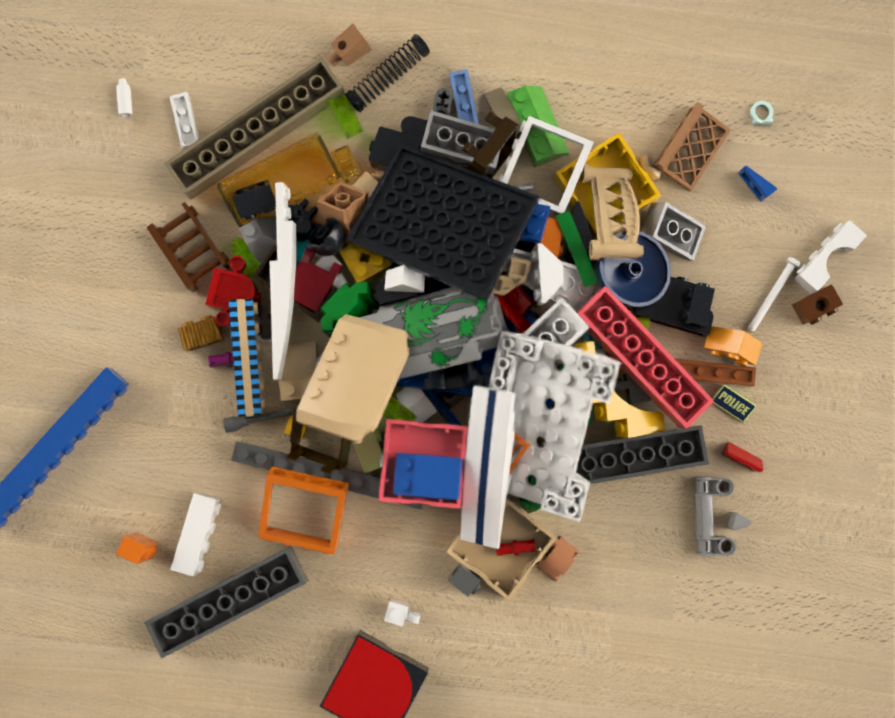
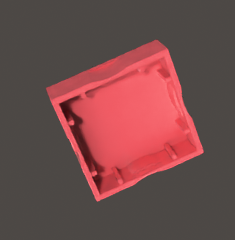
(423, 440)

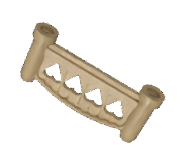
(607, 244)

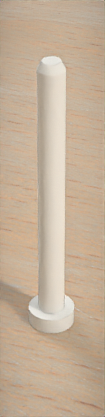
(791, 264)

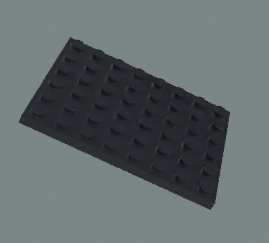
(443, 221)

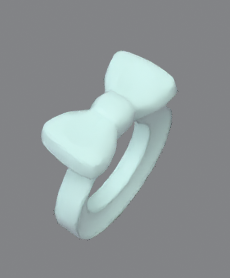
(756, 121)

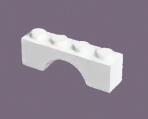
(815, 273)

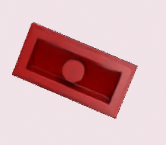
(743, 457)

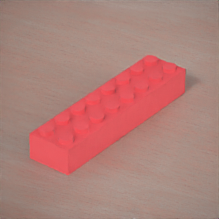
(644, 358)

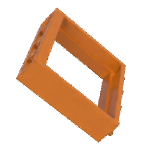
(309, 483)

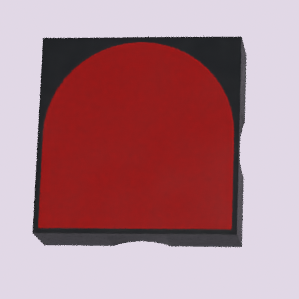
(374, 681)

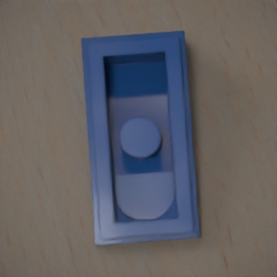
(757, 184)

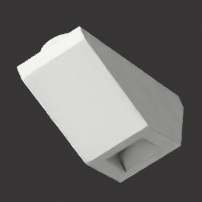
(546, 274)

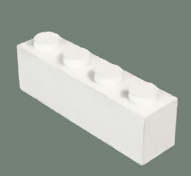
(195, 534)

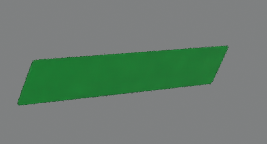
(577, 248)

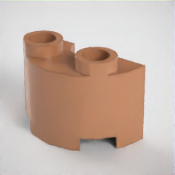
(558, 559)

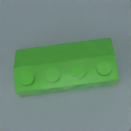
(540, 144)

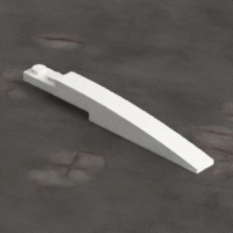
(282, 280)

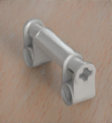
(708, 543)

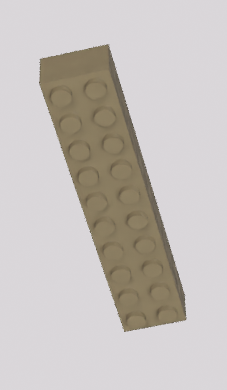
(255, 128)

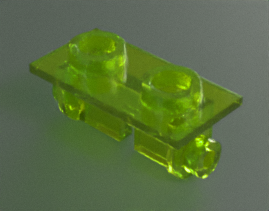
(241, 249)

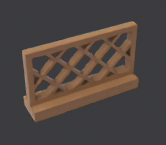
(682, 134)

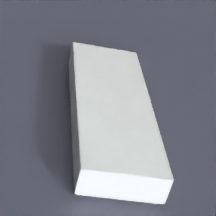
(184, 119)

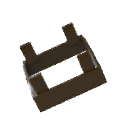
(500, 140)
(298, 450)

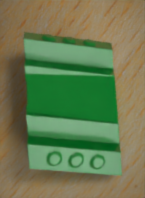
(348, 300)

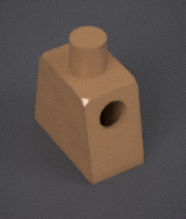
(348, 47)

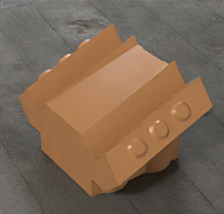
(341, 203)

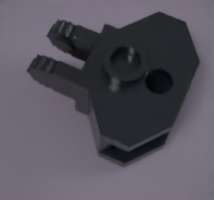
(302, 219)

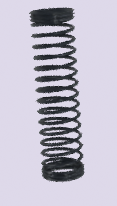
(422, 48)

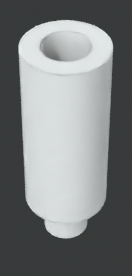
(124, 99)

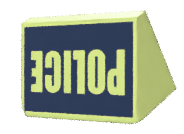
(733, 403)

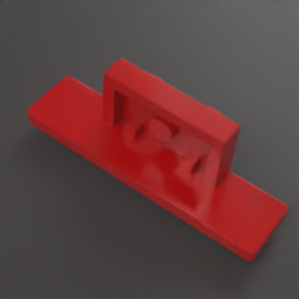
(514, 306)

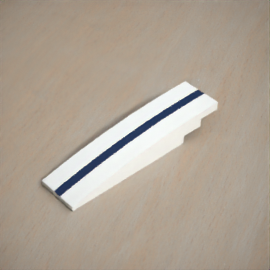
(487, 465)

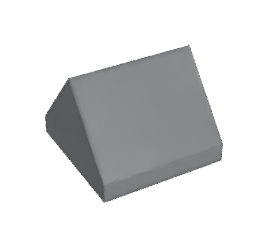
(737, 521)

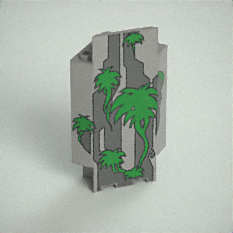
(444, 328)

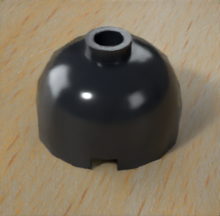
(327, 238)

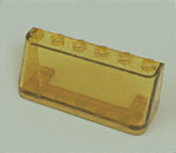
(300, 166)

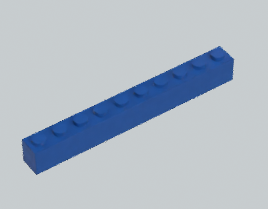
(59, 441)

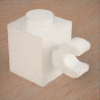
(398, 612)

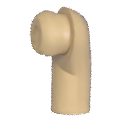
(652, 172)

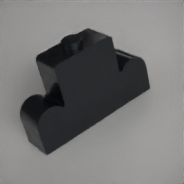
(389, 140)
(669, 308)

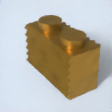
(200, 333)

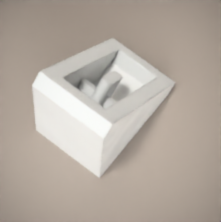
(404, 280)

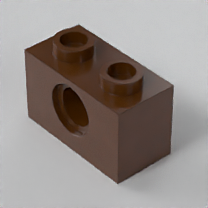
(825, 297)

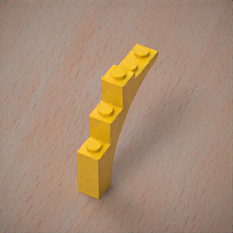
(628, 419)

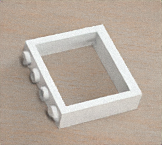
(519, 143)

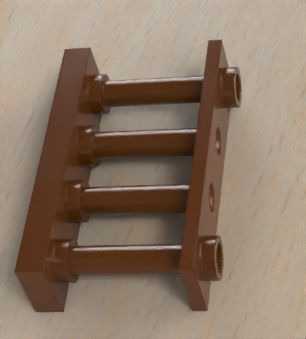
(170, 248)

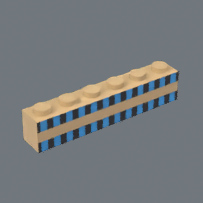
(245, 357)

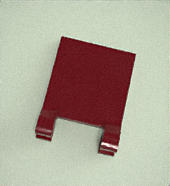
(313, 282)

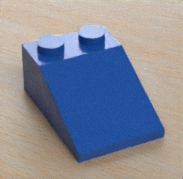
(427, 476)

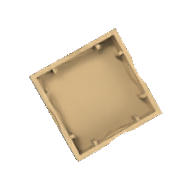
(508, 571)

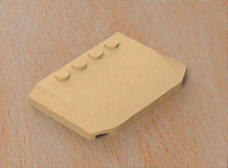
(354, 378)

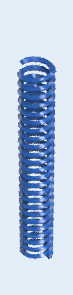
(442, 405)

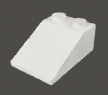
(559, 325)

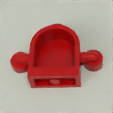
(230, 286)

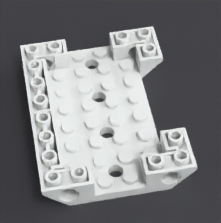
(528, 369)

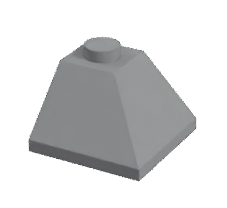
(260, 236)

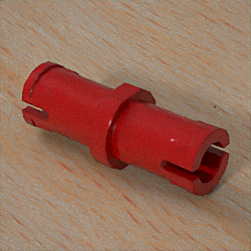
(516, 547)

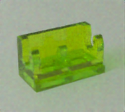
(345, 116)
(396, 411)

